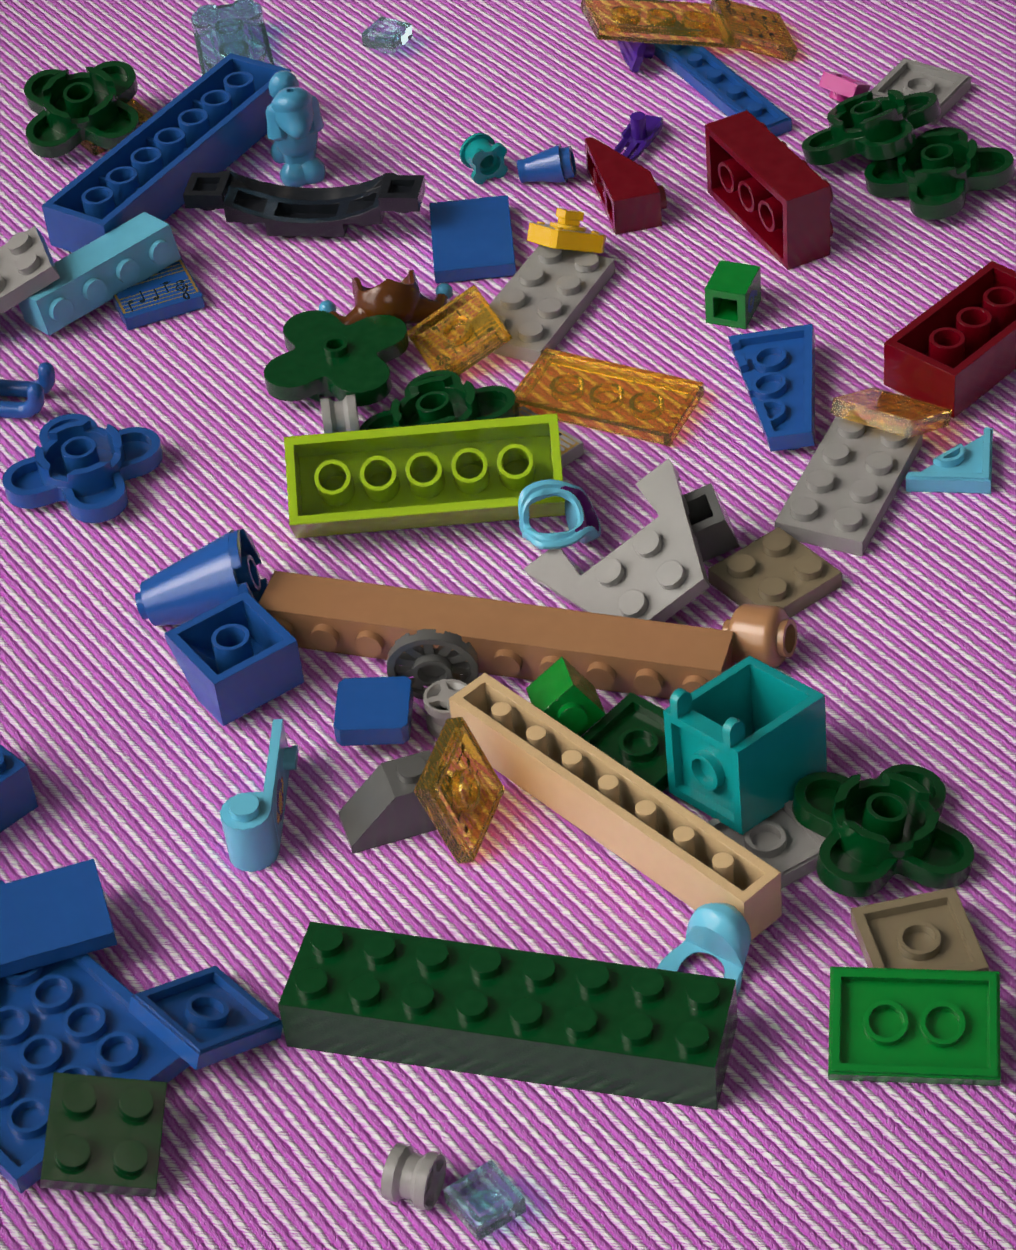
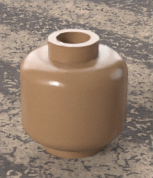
(762, 633)

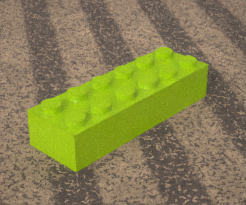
(420, 475)

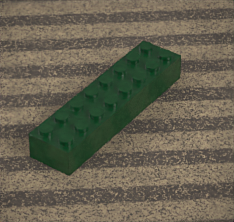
(511, 1014)

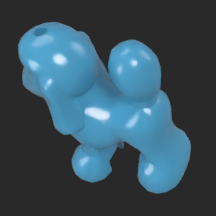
(294, 126)

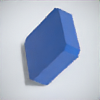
(373, 711)

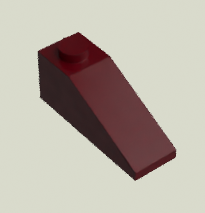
(624, 189)

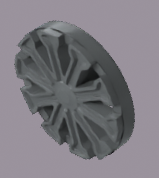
(432, 663)

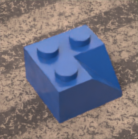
(236, 657)

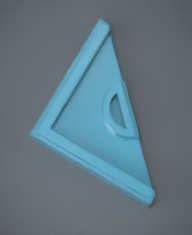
(958, 469)

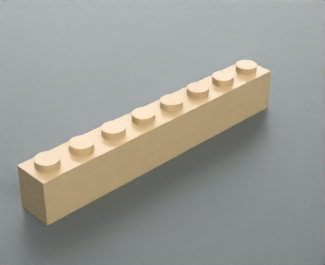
(617, 805)

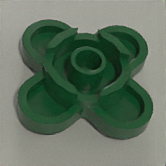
(81, 108)
(871, 127)
(940, 172)
(336, 358)
(443, 398)
(882, 830)

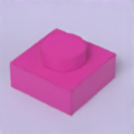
(842, 86)

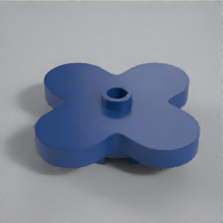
(83, 467)

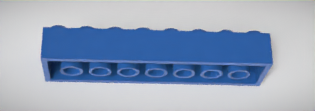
(151, 167)

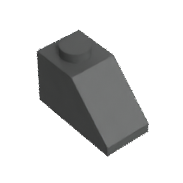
(386, 805)

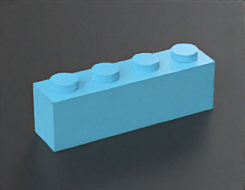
(101, 271)

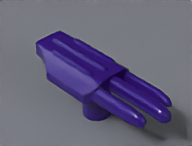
(635, 52)
(639, 134)

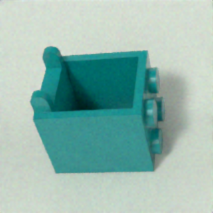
(744, 742)

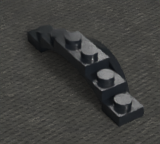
(300, 210)

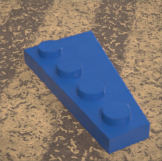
(780, 382)

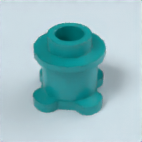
(484, 157)

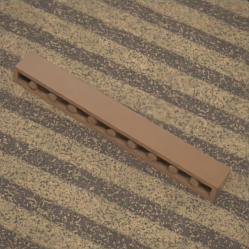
(508, 636)

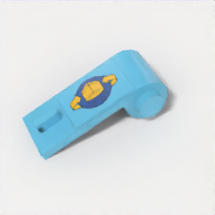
(255, 819)

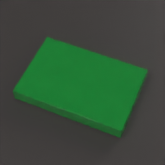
(914, 1026)

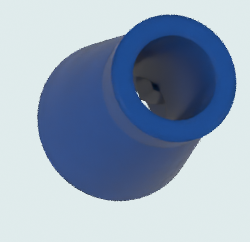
(550, 165)

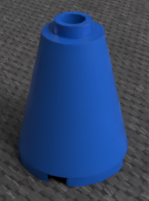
(202, 581)

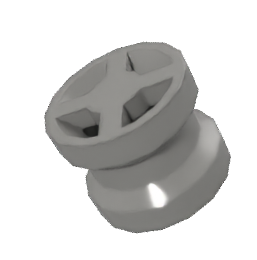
(340, 415)
(437, 703)
(413, 1176)

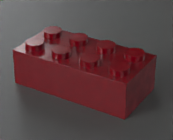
(768, 189)
(958, 343)

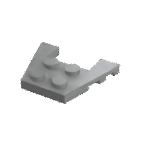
(648, 573)

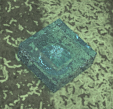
(387, 35)
(484, 1200)

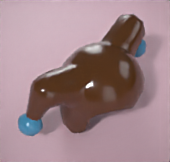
(393, 299)

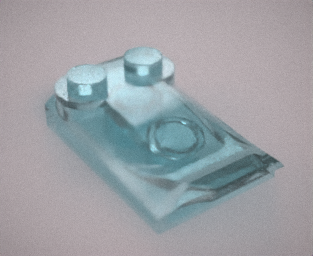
(230, 29)

